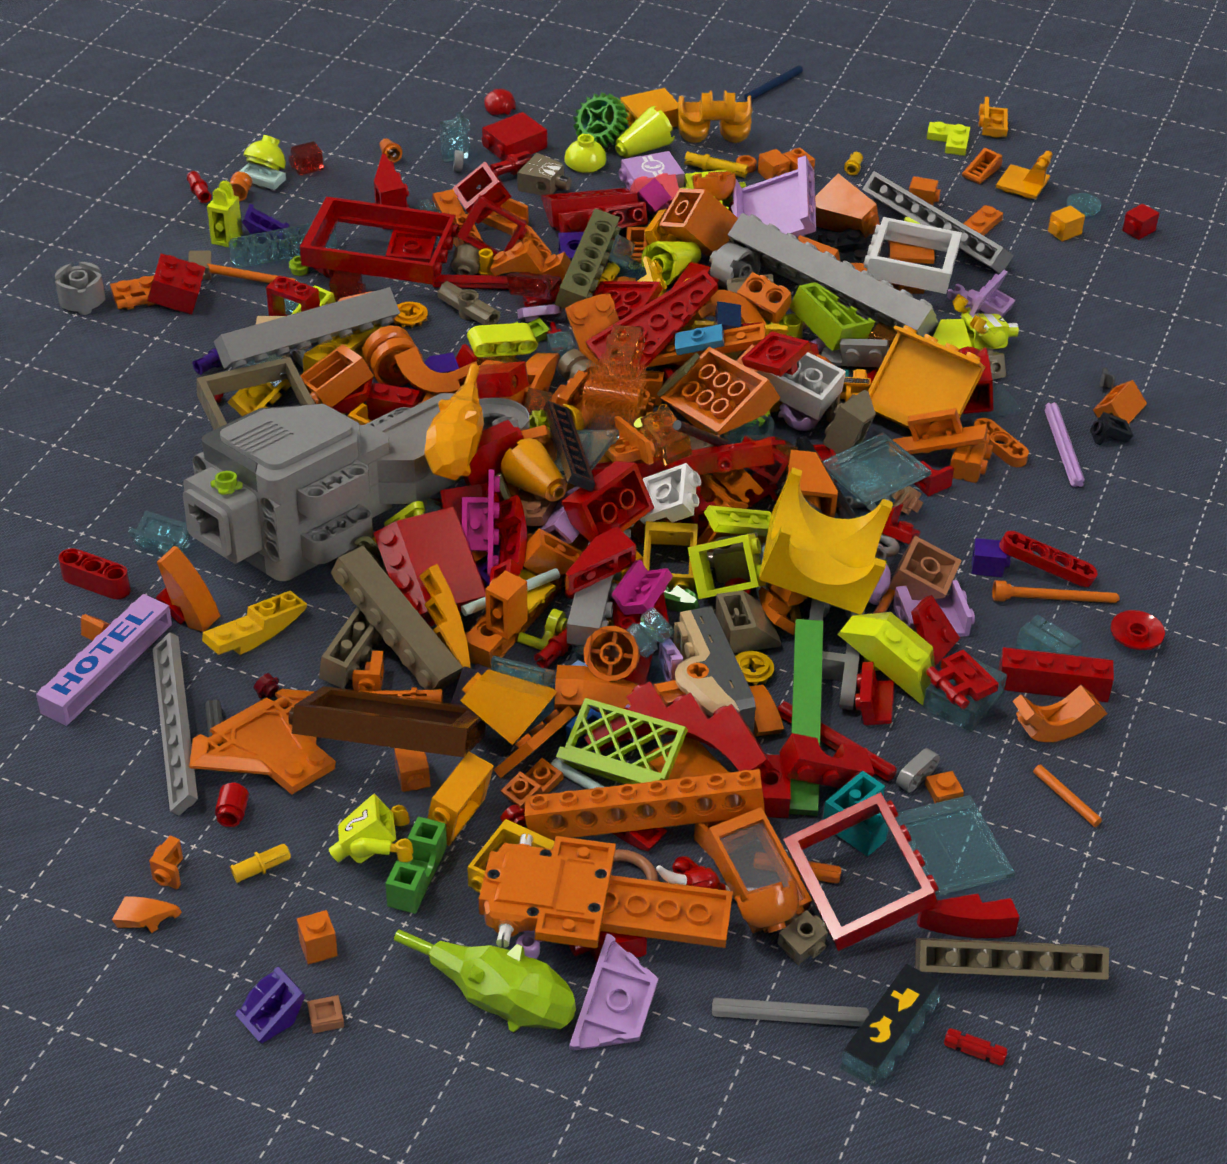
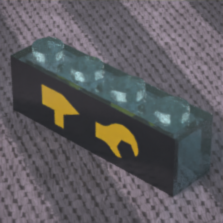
(890, 1025)

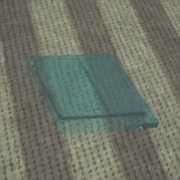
(875, 469)
(955, 844)

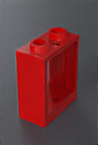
(490, 188)
(478, 206)
(284, 288)

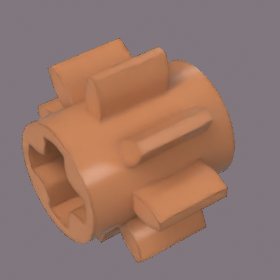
(909, 498)

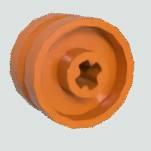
(380, 352)

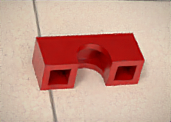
(807, 762)

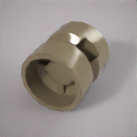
(572, 362)

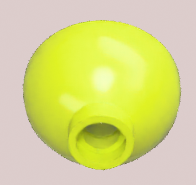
(266, 153)
(585, 155)

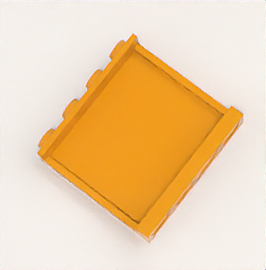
(922, 377)

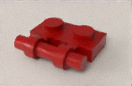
(969, 676)

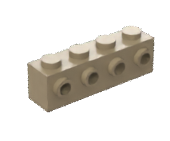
(349, 649)

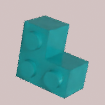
(869, 833)

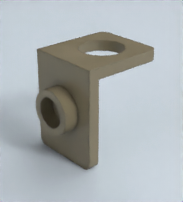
(202, 259)

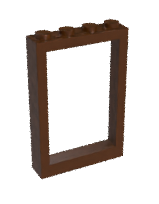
(388, 721)

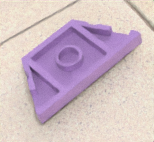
(615, 1000)

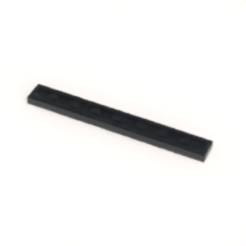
(569, 446)

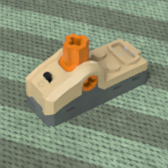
(708, 667)

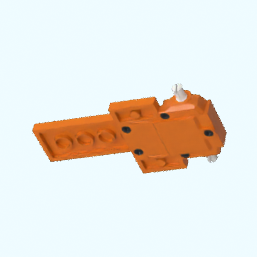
(572, 897)

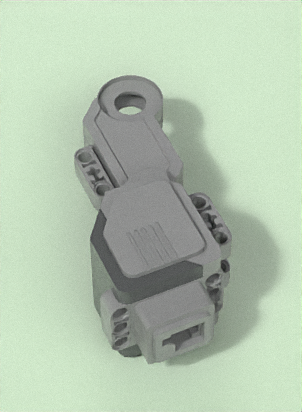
(313, 480)

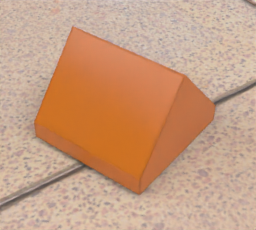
(92, 626)

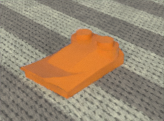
(590, 318)

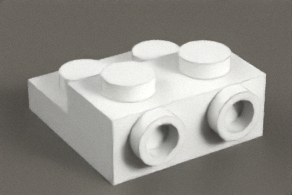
(672, 493)

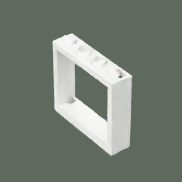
(910, 273)

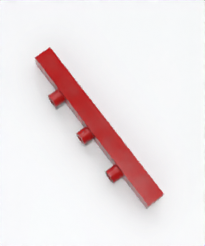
(711, 459)

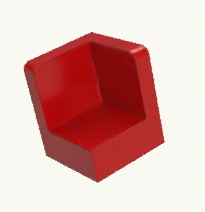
(937, 481)

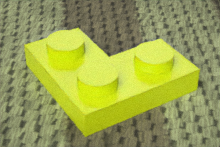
(954, 135)

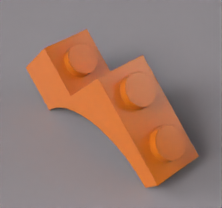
(527, 258)

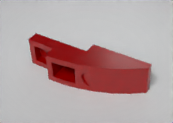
(630, 215)

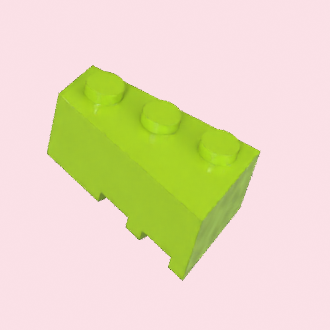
(828, 317)

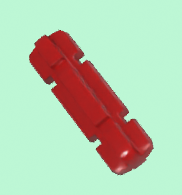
(975, 1046)

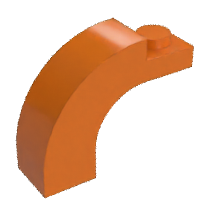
(748, 310)
(427, 380)
(1061, 720)

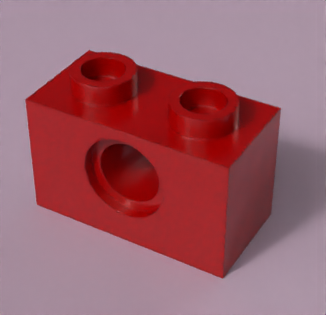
(776, 789)

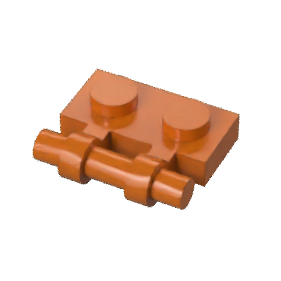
(132, 292)

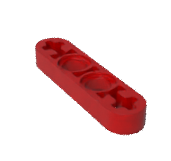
(1021, 548)

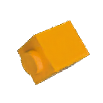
(1066, 223)

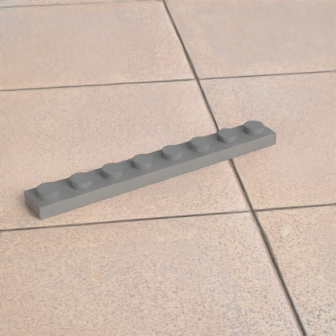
(174, 724)

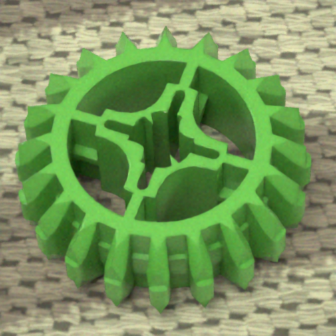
(603, 108)

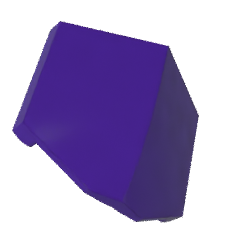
(259, 222)
(271, 1005)

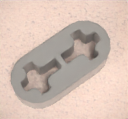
(917, 770)

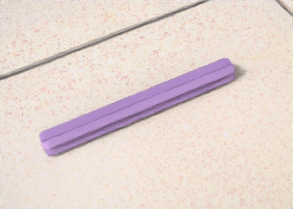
(1064, 445)

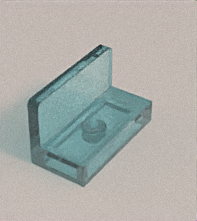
(621, 255)

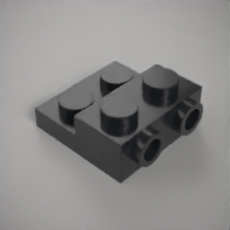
(850, 243)

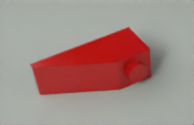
(601, 559)

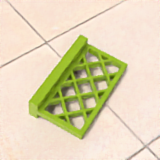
(608, 766)

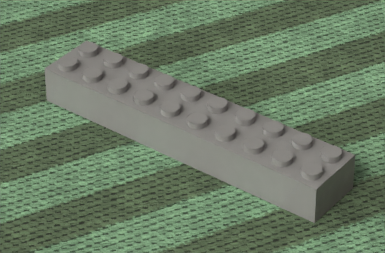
(807, 265)

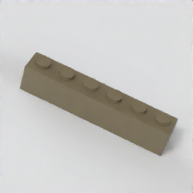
(396, 619)

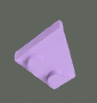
(669, 659)

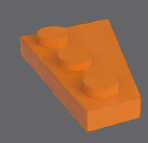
(540, 734)

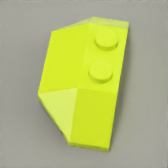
(893, 649)

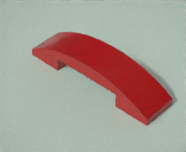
(513, 537)

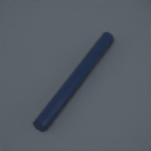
(774, 82)

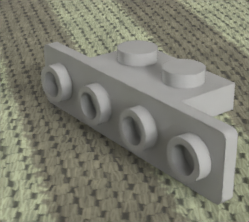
(858, 353)

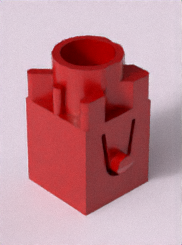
(985, 384)

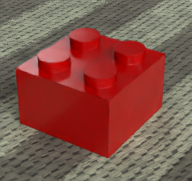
(176, 283)

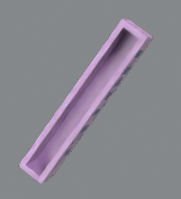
(104, 659)

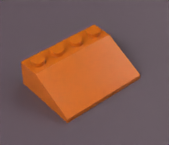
(721, 393)

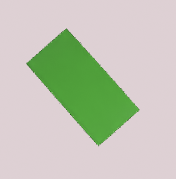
(680, 599)

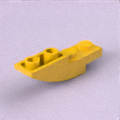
(258, 626)

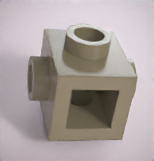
(803, 937)

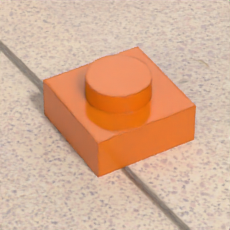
(944, 786)

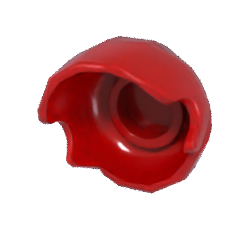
(499, 102)

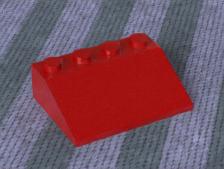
(571, 201)
(427, 540)

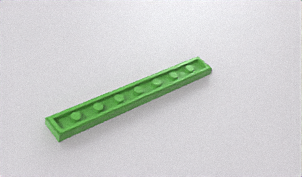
(806, 705)

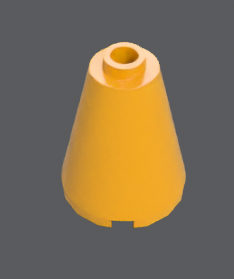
(533, 470)

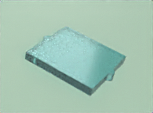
(1002, 403)

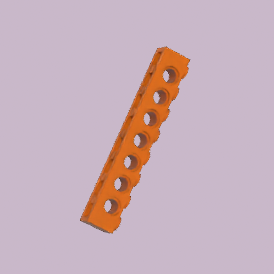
(644, 805)

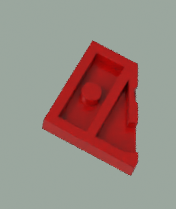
(934, 627)

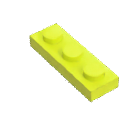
(738, 520)

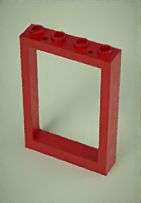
(382, 216)

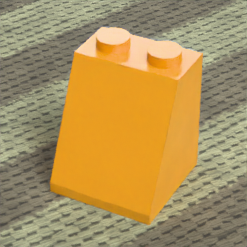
(506, 702)

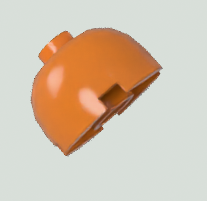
(718, 184)
(611, 653)
(770, 905)

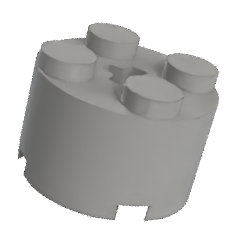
(733, 262)
(80, 287)

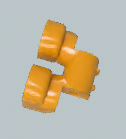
(732, 116)

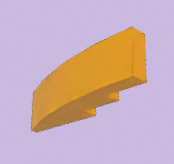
(445, 615)

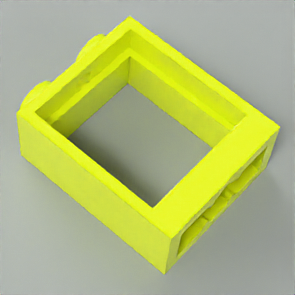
(702, 570)

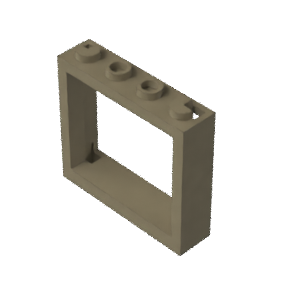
(244, 378)

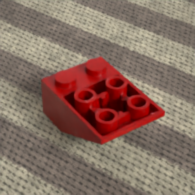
(389, 185)

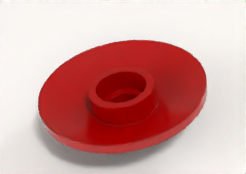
(1137, 630)

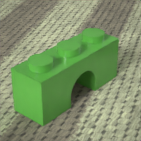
(411, 879)

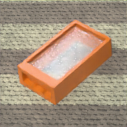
(752, 857)

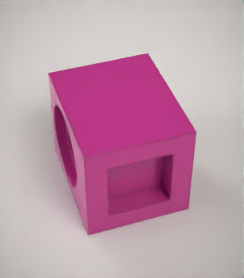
(654, 196)

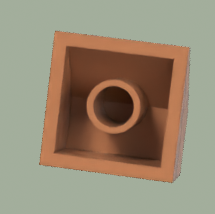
(925, 570)

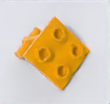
(1026, 181)

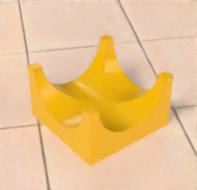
(821, 553)

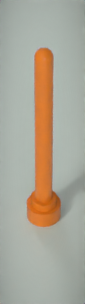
(1003, 591)

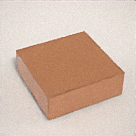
(325, 1014)

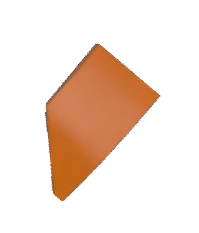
(141, 912)

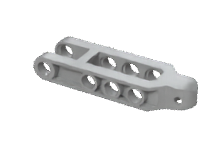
(838, 665)

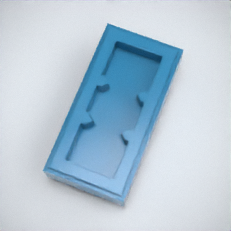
(699, 339)

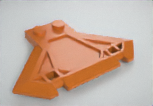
(262, 743)

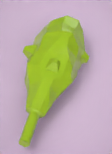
(502, 982)

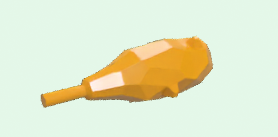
(455, 431)

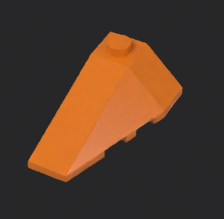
(578, 682)

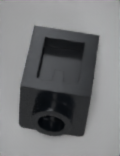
(1110, 426)

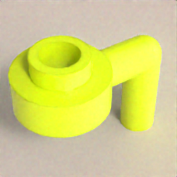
(554, 626)

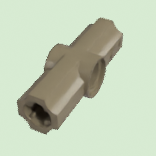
(468, 304)

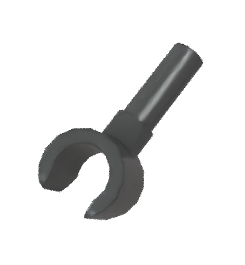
(1107, 379)

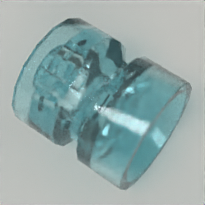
(650, 631)

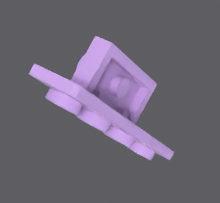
(992, 300)

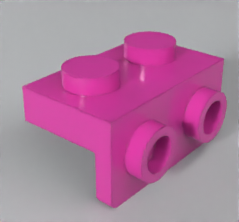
(640, 588)

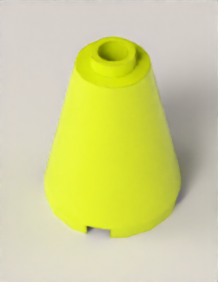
(645, 134)
(672, 257)

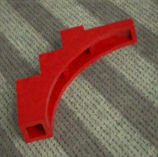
(723, 731)

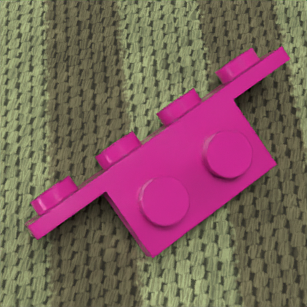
(478, 521)

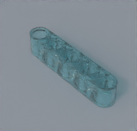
(271, 245)

